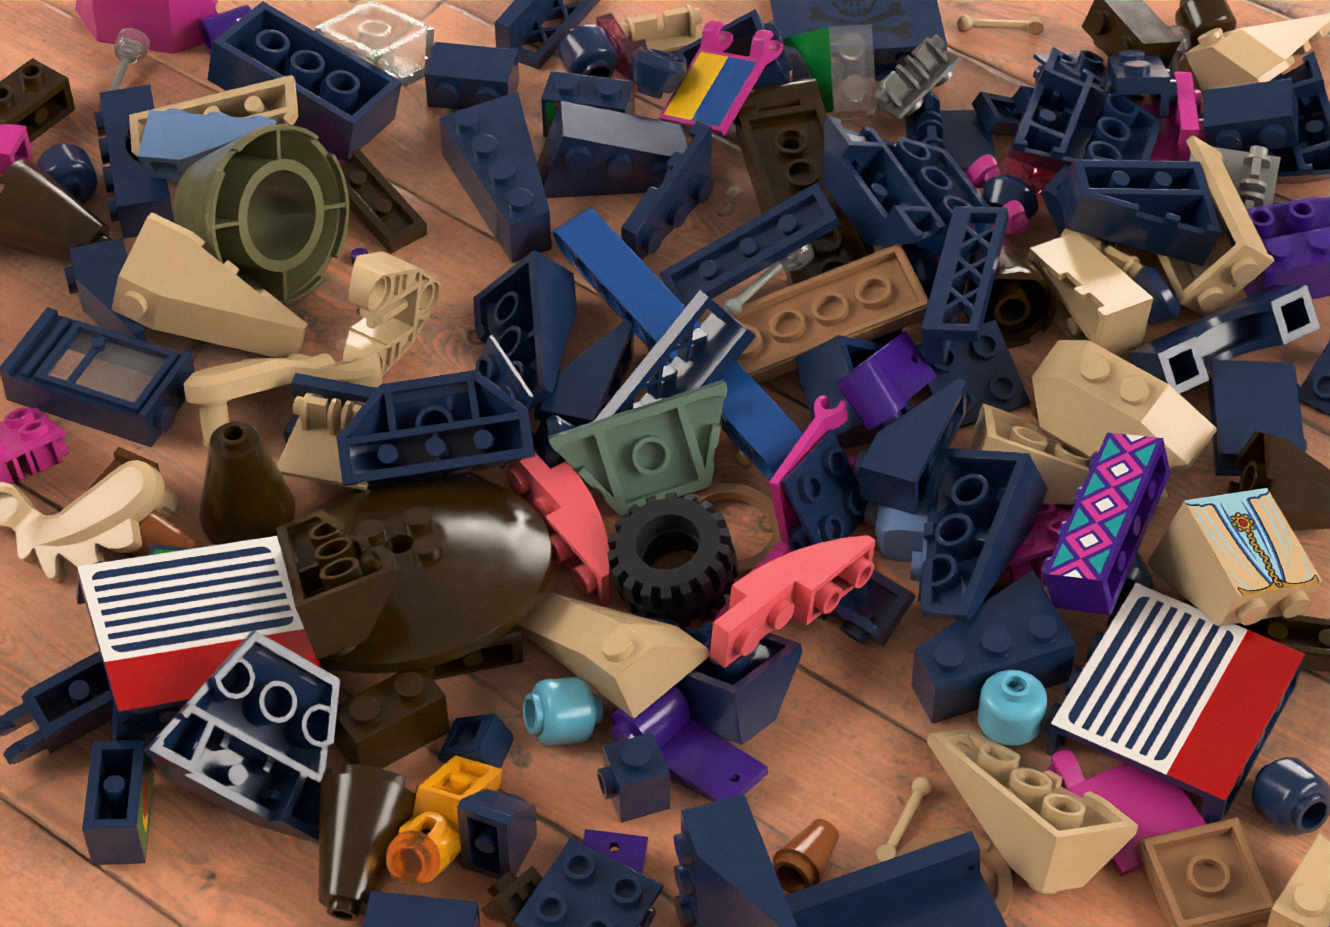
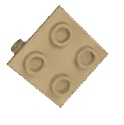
(312, 445)

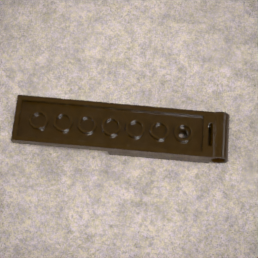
(784, 154)

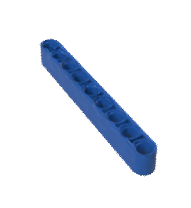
(640, 297)

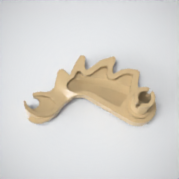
(217, 385)
(96, 520)

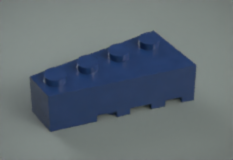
(498, 169)

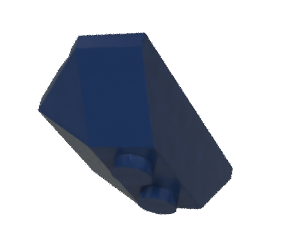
(433, 430)

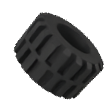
(669, 527)

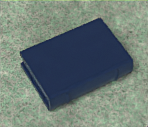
(1251, 399)

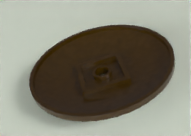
(468, 572)

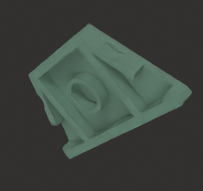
(648, 448)

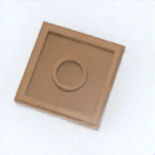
(1206, 876)

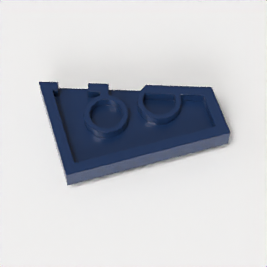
(683, 188)

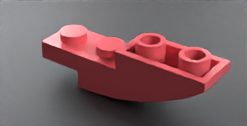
(571, 521)
(790, 586)

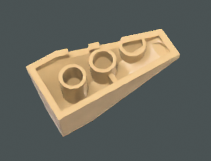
(1253, 52)
(1057, 463)
(614, 651)

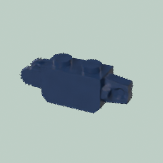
(60, 709)

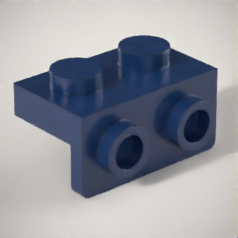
(1142, 74)
(872, 609)

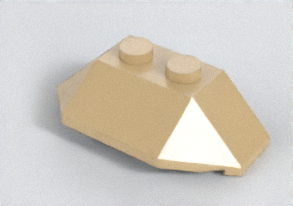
(270, 99)
(1092, 392)

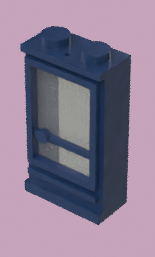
(97, 378)

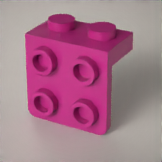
(1181, 124)

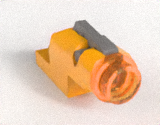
(432, 835)

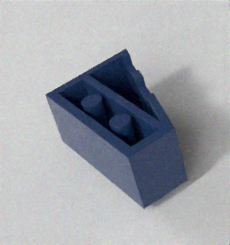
(606, 152)
(1142, 205)
(1006, 633)

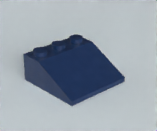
(726, 870)

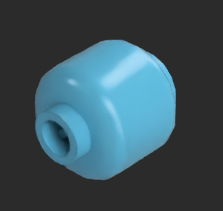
(1012, 707)
(562, 711)

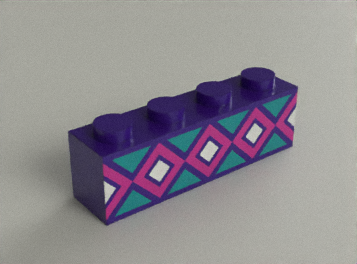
(1107, 523)

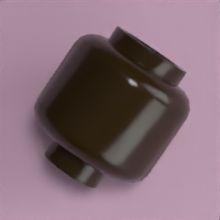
(1203, 16)

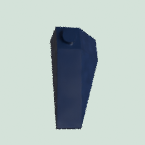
(530, 319)
(976, 522)
(745, 694)

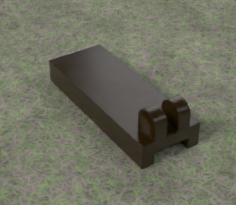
(380, 204)

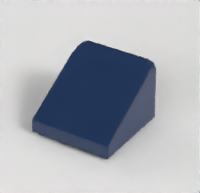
(478, 739)

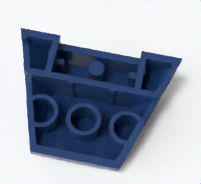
(1080, 120)
(1312, 156)
(893, 188)
(256, 737)

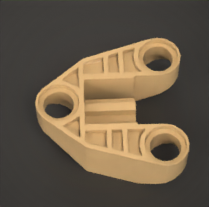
(395, 305)

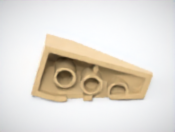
(189, 293)
(1034, 822)

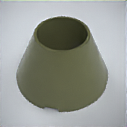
(269, 208)

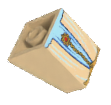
(1236, 559)

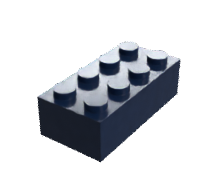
(336, 90)

